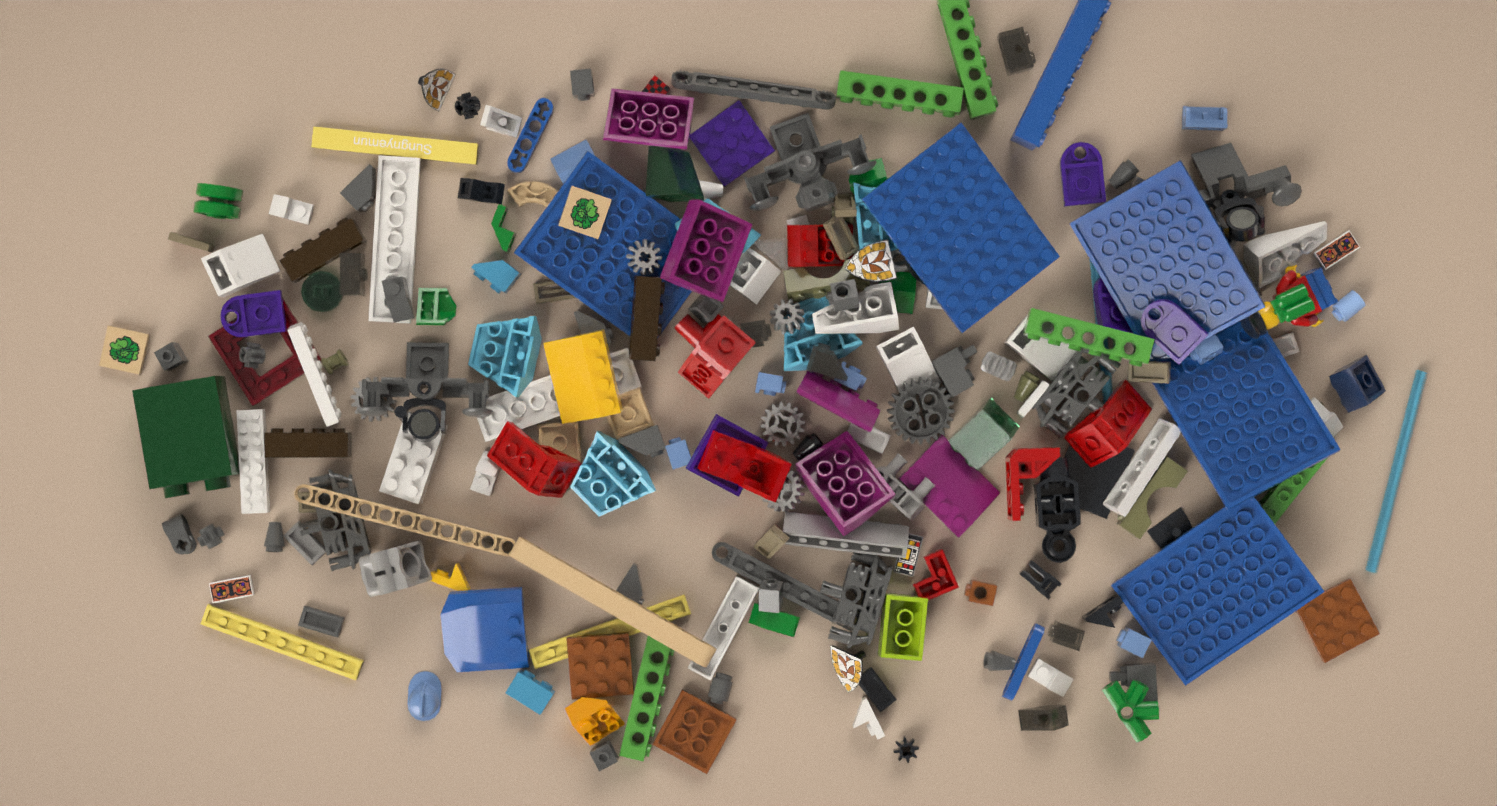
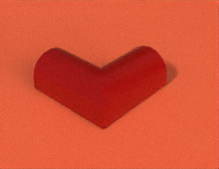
(692, 331)
(941, 579)

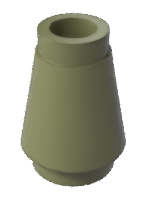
(1026, 386)

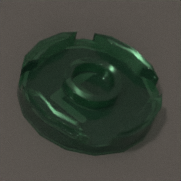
(321, 291)

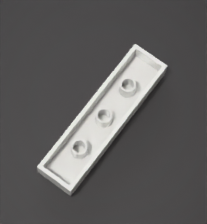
(314, 374)
(252, 461)
(1142, 467)
(726, 623)

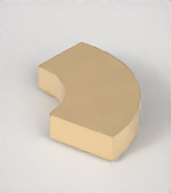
(532, 193)

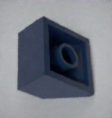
(1357, 384)

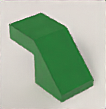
(504, 236)
(777, 622)

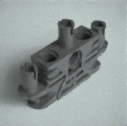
(1064, 383)
(353, 526)
(871, 602)

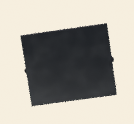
(1098, 481)

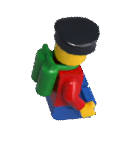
(1296, 301)

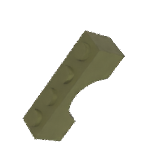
(802, 285)
(1137, 520)

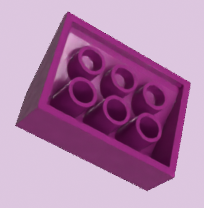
(649, 119)
(706, 250)
(836, 400)
(844, 482)
(959, 490)

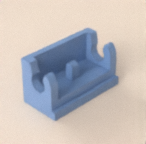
(1204, 118)

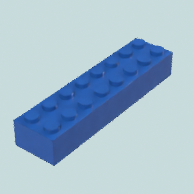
(1058, 72)

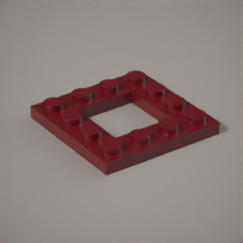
(255, 386)

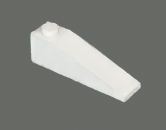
(1275, 251)
(875, 314)

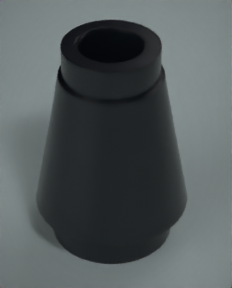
(807, 446)

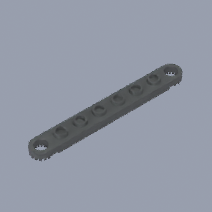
(753, 89)
(792, 588)

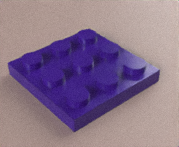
(731, 143)
(726, 427)

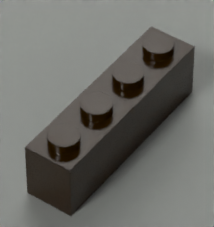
(322, 250)
(645, 318)
(308, 444)

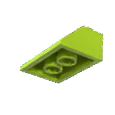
(902, 627)

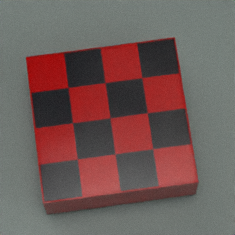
(656, 86)

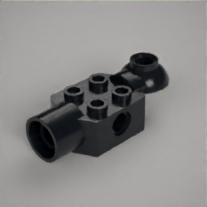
(1057, 509)

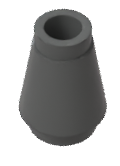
(1123, 174)
(274, 538)
(996, 661)

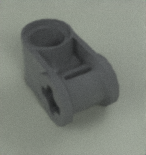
(178, 532)

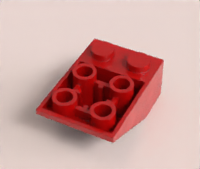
(811, 247)

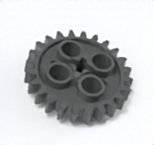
(938, 405)

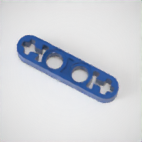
(534, 137)
(1023, 661)

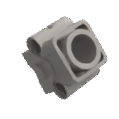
(394, 569)

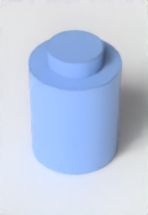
(1348, 306)

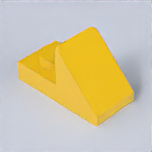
(456, 581)

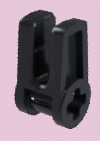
(1047, 578)

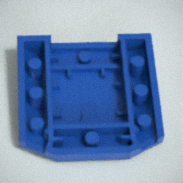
(485, 629)

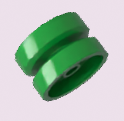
(218, 199)

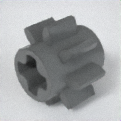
(252, 355)
(210, 536)

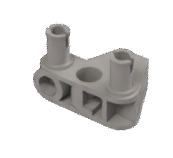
(906, 501)

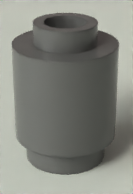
(720, 688)

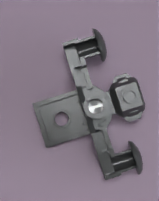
(806, 165)

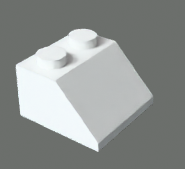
(753, 275)

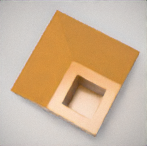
(593, 718)

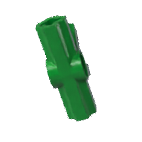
(1141, 709)

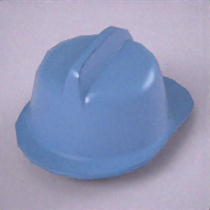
(424, 696)

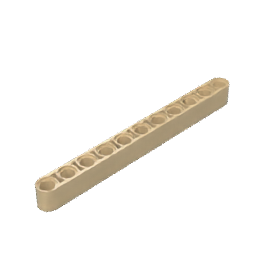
(395, 521)
(612, 602)

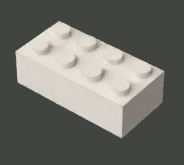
(411, 466)

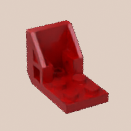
(716, 356)
(1109, 427)
(1035, 462)
(532, 465)
(745, 465)

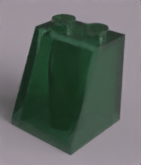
(671, 175)
(984, 434)

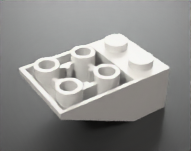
(240, 265)
(1043, 356)
(907, 359)

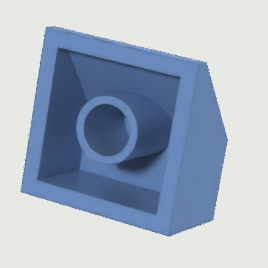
(566, 161)

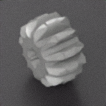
(640, 263)
(790, 323)
(998, 366)

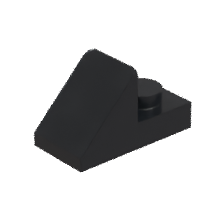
(1099, 614)

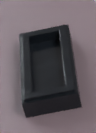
(876, 690)

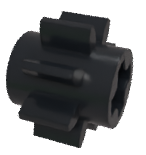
(467, 105)
(905, 743)

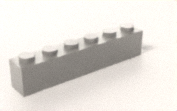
(869, 538)

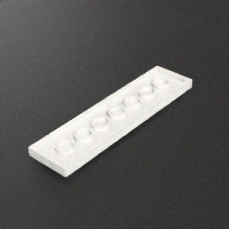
(394, 229)
(539, 400)

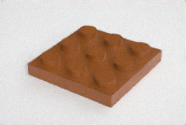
(1337, 621)
(600, 665)
(694, 731)

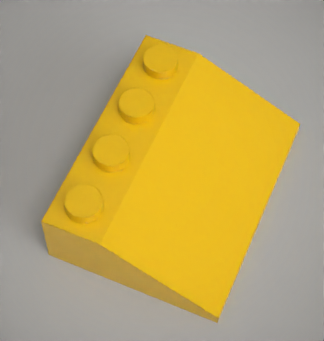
(583, 377)

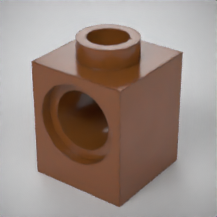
(989, 596)

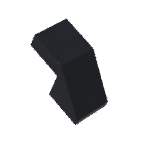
(481, 191)

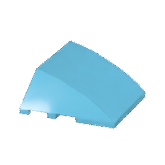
(868, 228)
(800, 343)
(507, 352)
(610, 476)

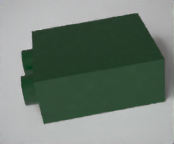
(187, 435)

